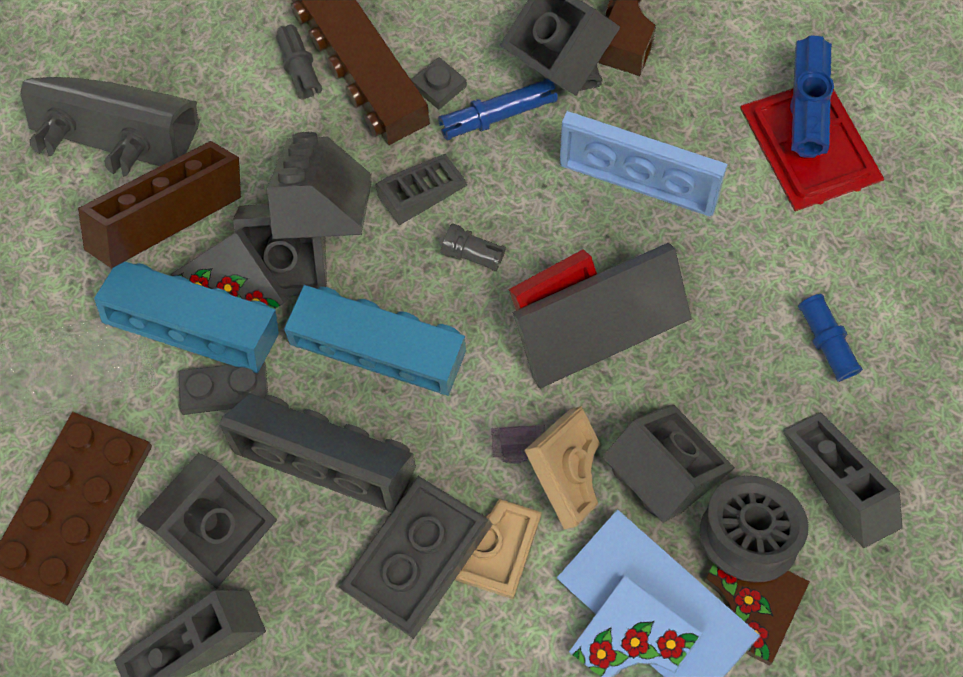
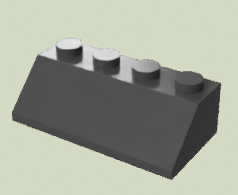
(317, 190)
(319, 451)

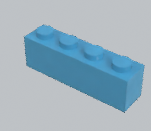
(187, 315)
(376, 339)

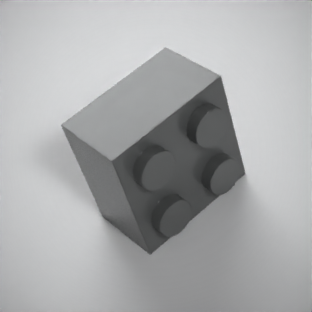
(560, 40)

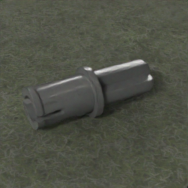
(298, 61)

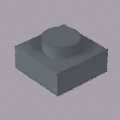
(439, 83)

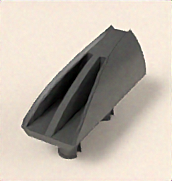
(109, 117)

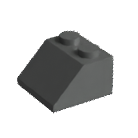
(290, 260)
(666, 462)
(207, 519)

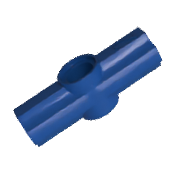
(810, 113)

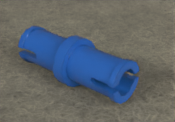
(830, 337)

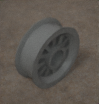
(749, 552)

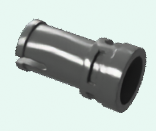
(466, 246)

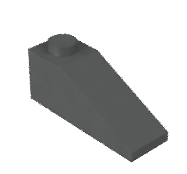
(847, 480)
(196, 638)

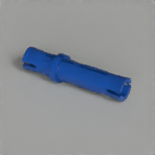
(484, 113)

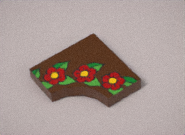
(762, 605)

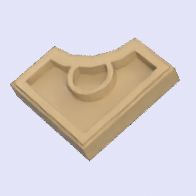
(564, 464)
(503, 551)

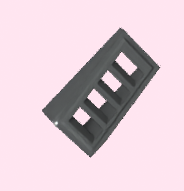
(416, 204)

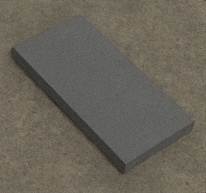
(603, 315)

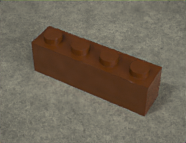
(159, 203)

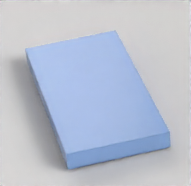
(641, 164)
(626, 551)

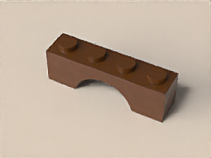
(632, 41)

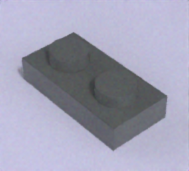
(219, 387)

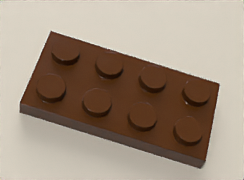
(70, 507)

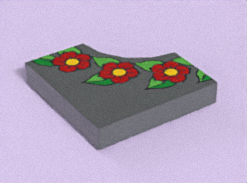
(237, 270)

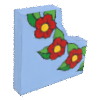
(634, 631)

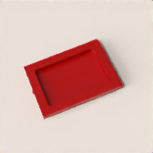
(805, 179)

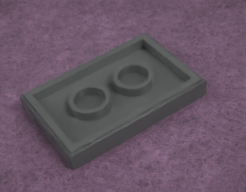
(416, 556)

